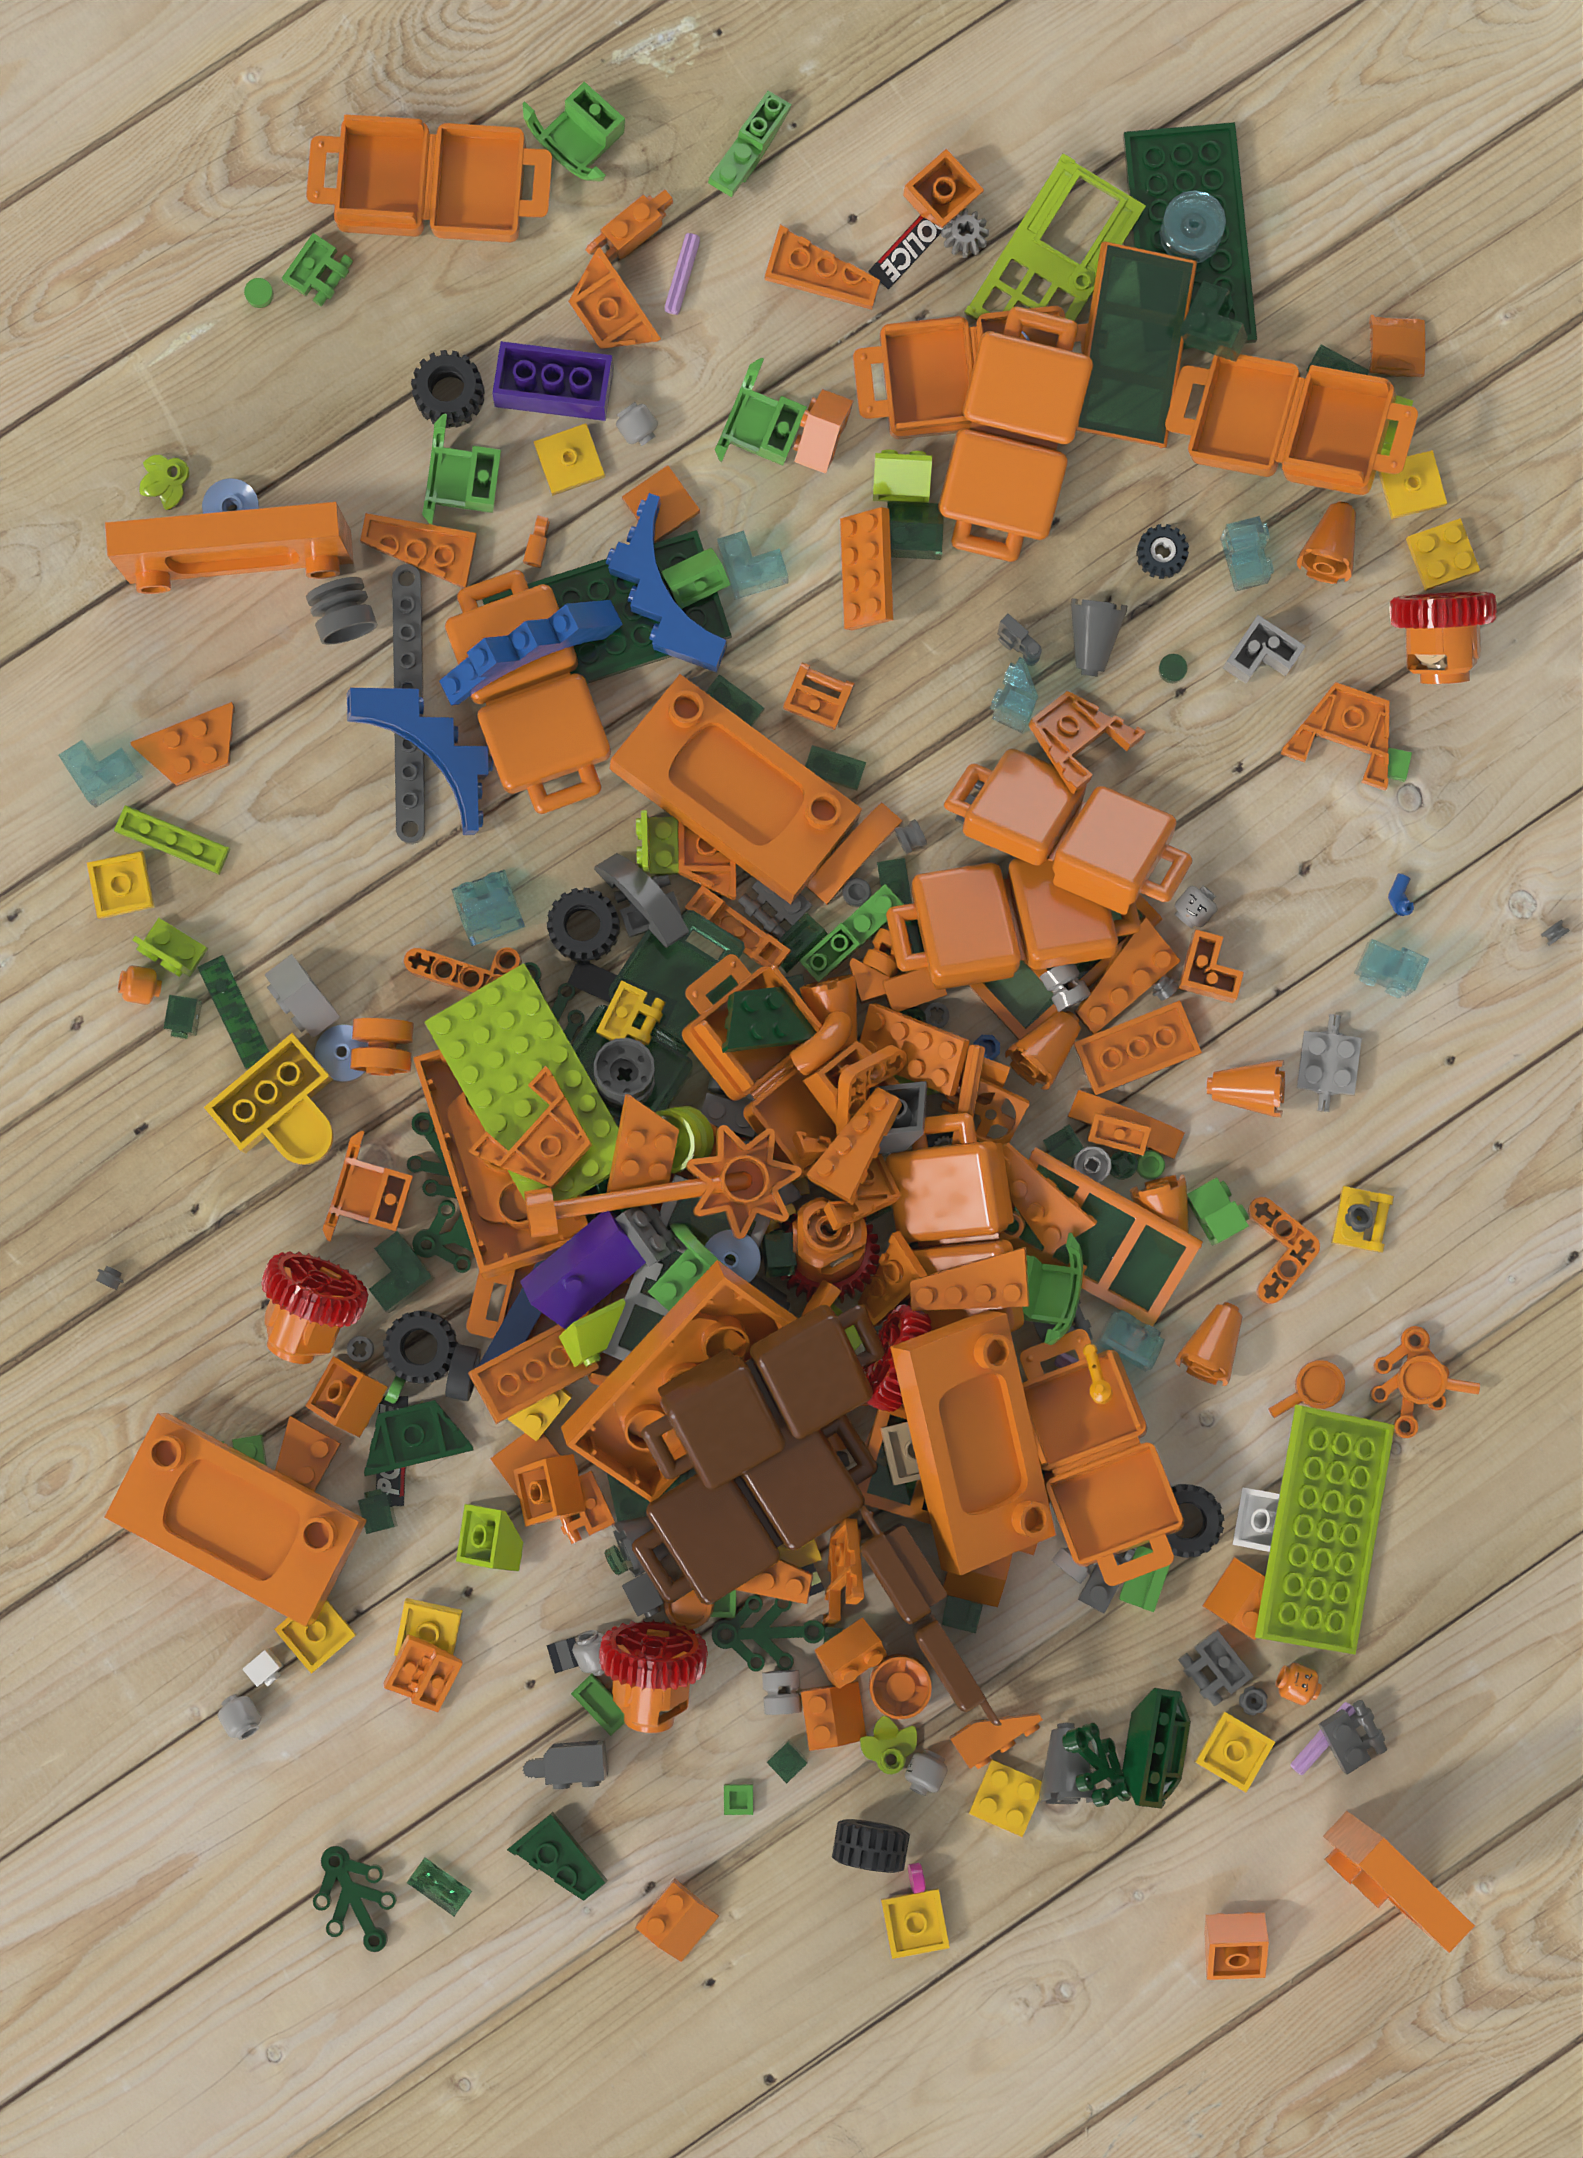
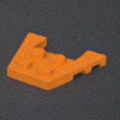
(1351, 720)
(1070, 727)
(548, 1146)
(875, 1194)
(845, 1569)

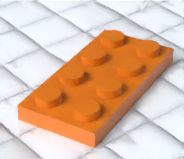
(866, 569)
(1137, 1048)
(930, 1051)
(527, 1374)

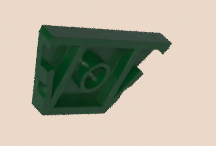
(764, 1020)
(413, 1437)

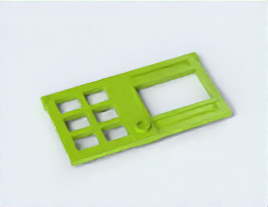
(1046, 261)

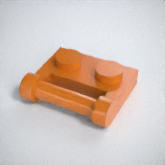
(815, 704)

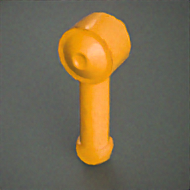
(1100, 1390)

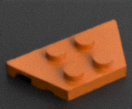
(609, 307)
(191, 746)
(705, 863)
(642, 1148)

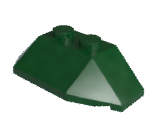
(1156, 1747)

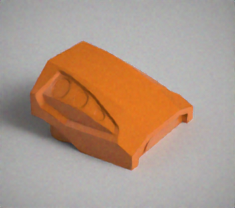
(1397, 346)

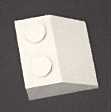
(1256, 1519)

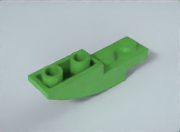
(750, 144)
(850, 934)

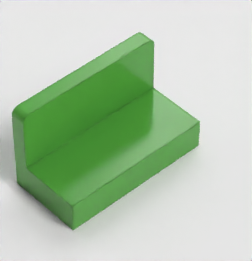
(696, 578)
(1145, 1589)

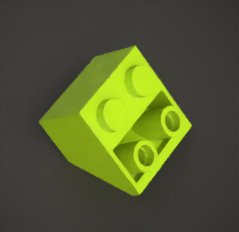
(902, 476)

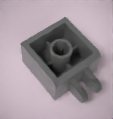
(570, 1764)

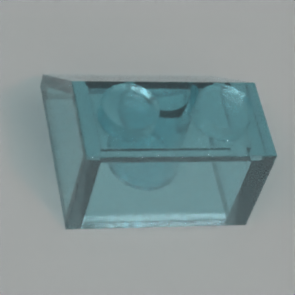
(1132, 1342)

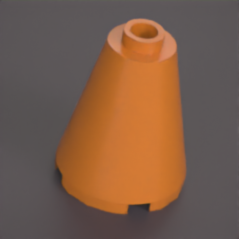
(1331, 546)
(833, 995)
(1044, 1050)
(1250, 1087)
(1166, 1199)
(1213, 1346)

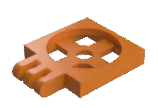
(1020, 1105)

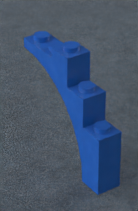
(636, 563)
(531, 640)
(461, 765)

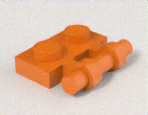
(597, 1510)

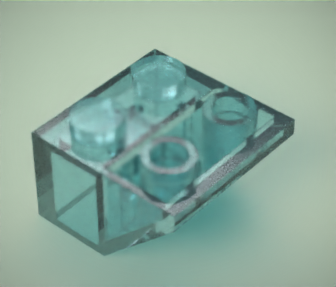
(1017, 700)
(487, 907)

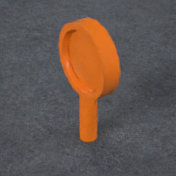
(1425, 1381)
(1316, 1385)
(688, 1611)

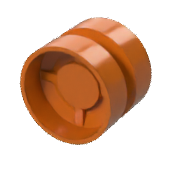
(381, 1055)
(900, 1686)

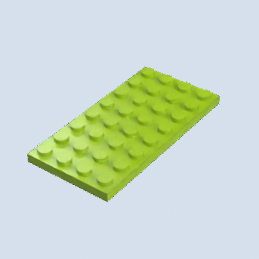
(497, 1047)
(1325, 1530)

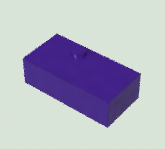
(553, 381)
(583, 1271)

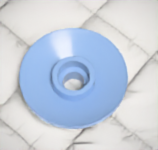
(227, 493)
(327, 1055)
(744, 1250)

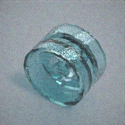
(1192, 226)

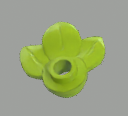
(161, 482)
(887, 1741)

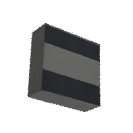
(562, 1655)

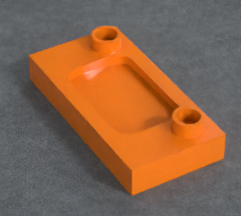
(230, 544)
(735, 788)
(485, 1192)
(710, 1317)
(973, 1441)
(235, 1519)
(1384, 1874)

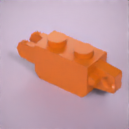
(632, 226)

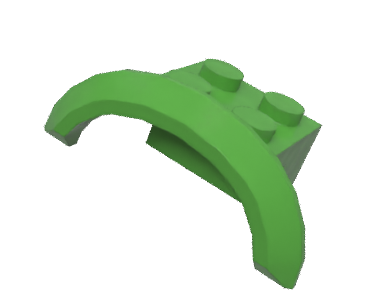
(580, 132)
(760, 422)
(460, 476)
(685, 1270)
(1055, 1292)

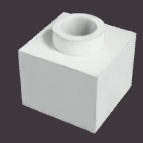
(264, 1668)

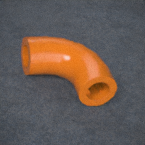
(823, 1044)

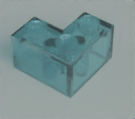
(1244, 552)
(749, 573)
(99, 779)
(1391, 968)

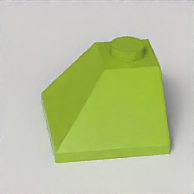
(591, 1334)
(489, 1539)

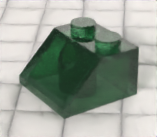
(915, 530)

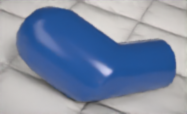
(1398, 898)

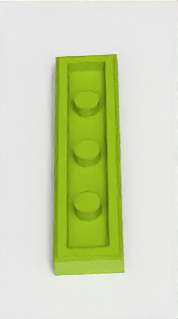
(172, 839)

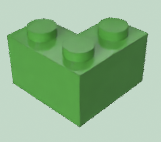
(1216, 1212)

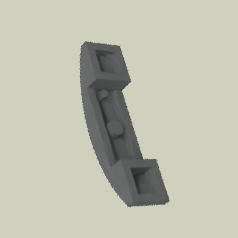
(646, 896)

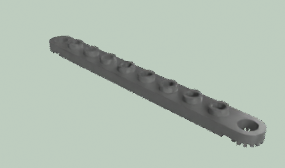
(408, 675)

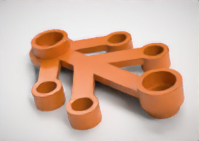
(1389, 1386)

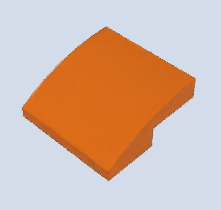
(423, 1673)

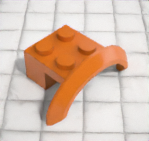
(367, 1192)

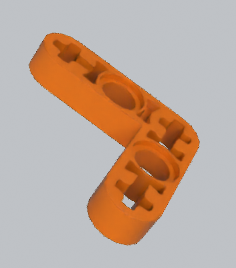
(858, 1078)
(1291, 1242)

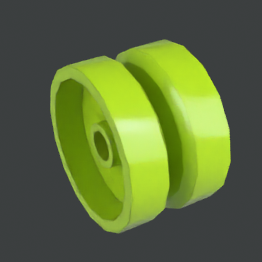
(694, 1135)

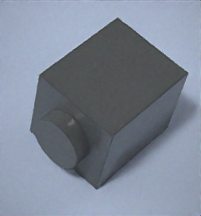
(643, 1596)

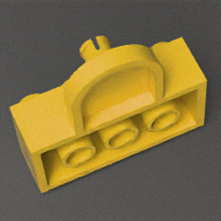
(277, 1104)

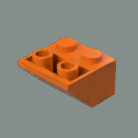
(824, 1080)

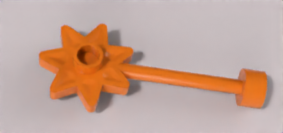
(736, 1181)

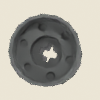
(341, 610)
(628, 1059)

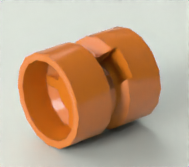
(878, 959)

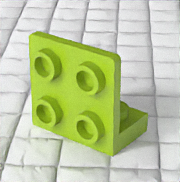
(659, 844)
(173, 947)

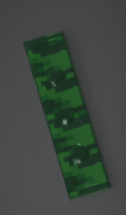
(234, 1011)

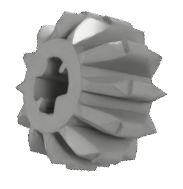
(970, 241)

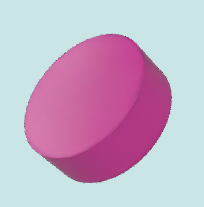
(916, 1878)

